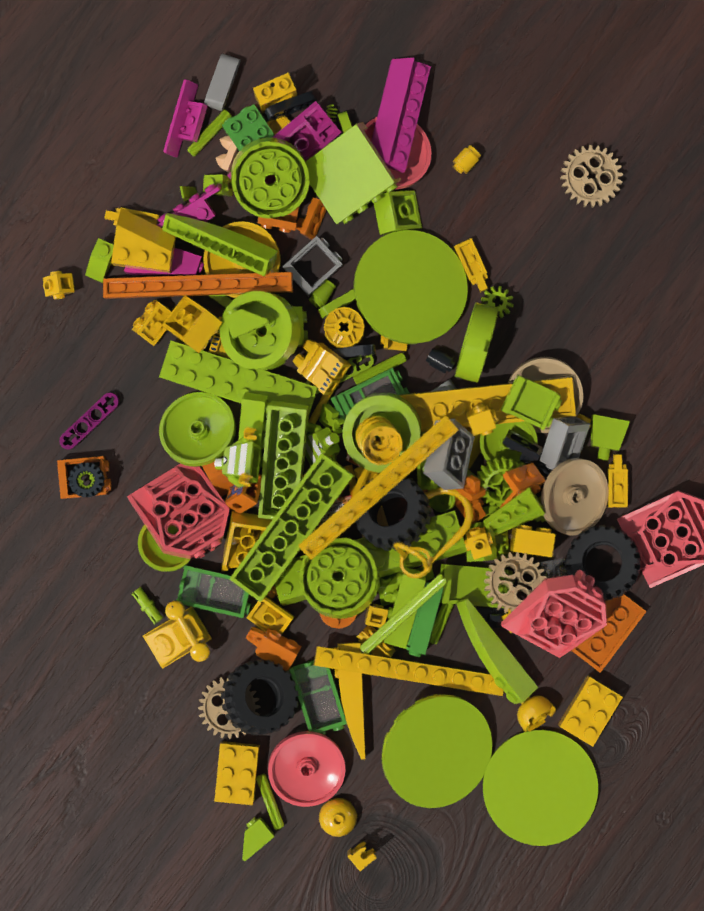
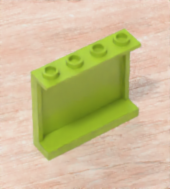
(349, 174)

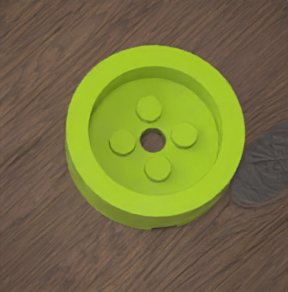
(266, 158)
(281, 337)
(476, 342)
(389, 406)
(343, 597)

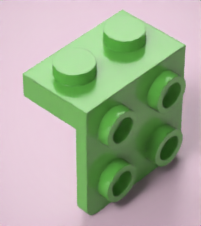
(247, 127)

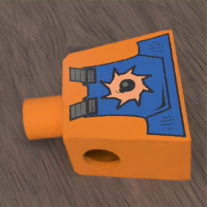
(243, 498)

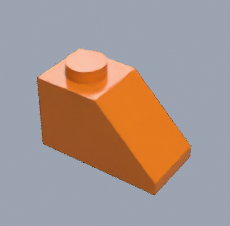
(217, 479)

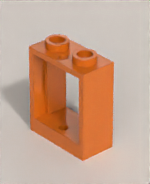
(63, 475)

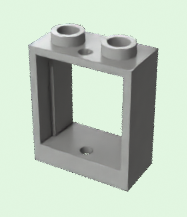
(300, 281)
(564, 440)

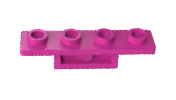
(186, 119)
(197, 208)

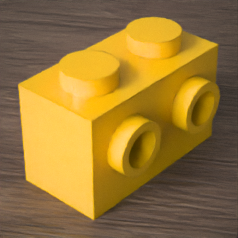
(482, 419)

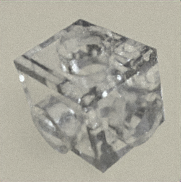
(554, 568)

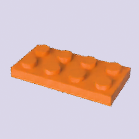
(621, 619)

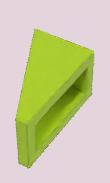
(187, 192)

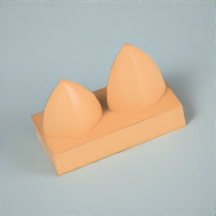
(226, 160)

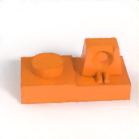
(309, 226)
(472, 489)

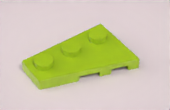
(514, 513)

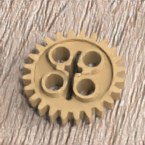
(606, 167)
(520, 566)
(212, 712)

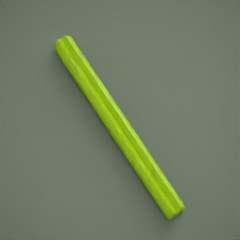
(403, 614)

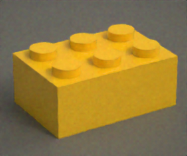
(192, 324)
(532, 542)
(590, 711)
(236, 773)

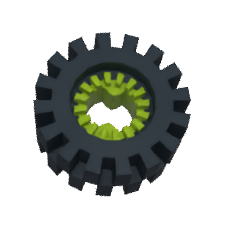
(77, 483)

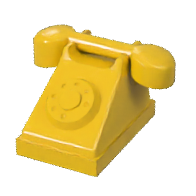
(179, 636)

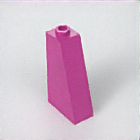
(183, 265)

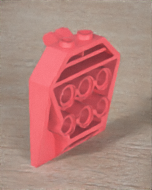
(192, 538)
(652, 555)
(559, 613)

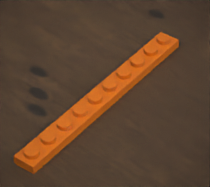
(197, 285)

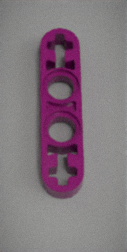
(91, 423)

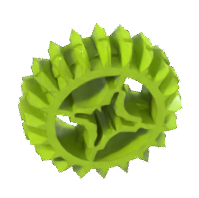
(492, 477)

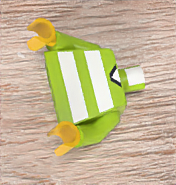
(320, 441)
(241, 460)

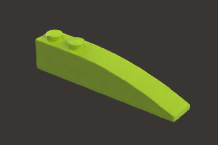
(222, 242)
(495, 655)

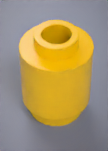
(466, 159)

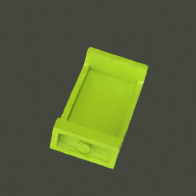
(468, 583)

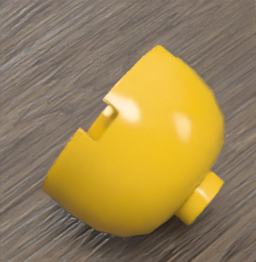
(534, 711)
(337, 817)

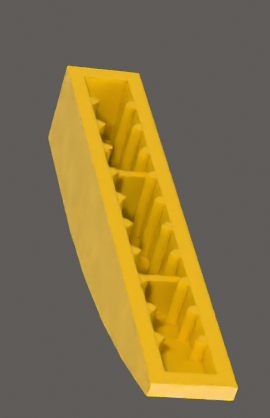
(352, 699)

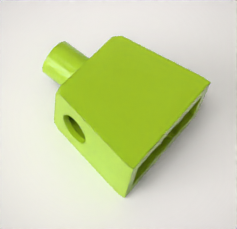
(607, 434)

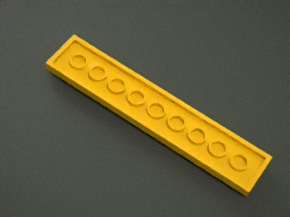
(456, 402)

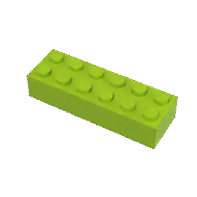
(282, 455)

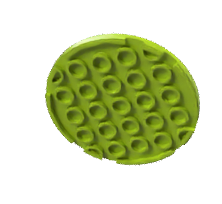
(410, 287)
(437, 751)
(540, 787)

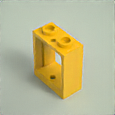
(268, 95)

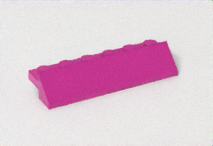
(399, 111)
(307, 133)

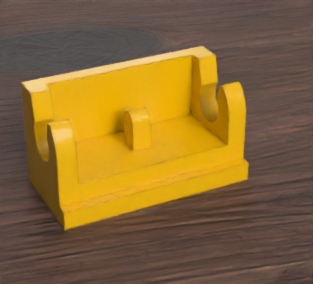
(360, 857)

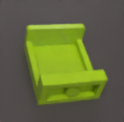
(531, 402)

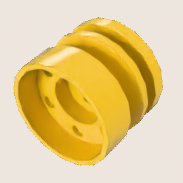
(344, 339)
(380, 450)

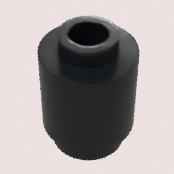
(440, 360)

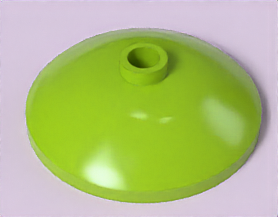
(493, 446)
(153, 554)

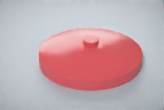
(418, 159)
(306, 769)

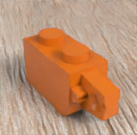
(274, 646)

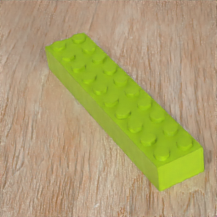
(388, 562)

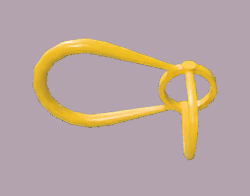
(457, 536)

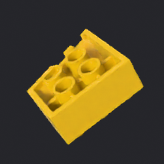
(142, 244)
(241, 536)

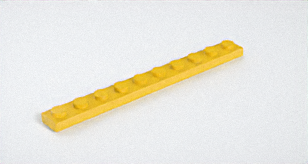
(378, 487)
(406, 670)

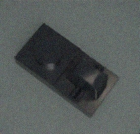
(529, 450)
(492, 616)

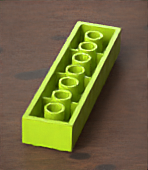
(228, 379)
(291, 527)

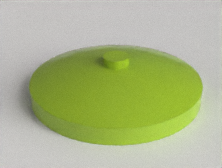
(197, 429)

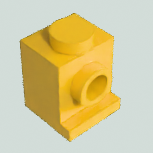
(376, 615)

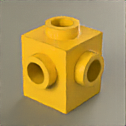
(58, 285)
(478, 542)

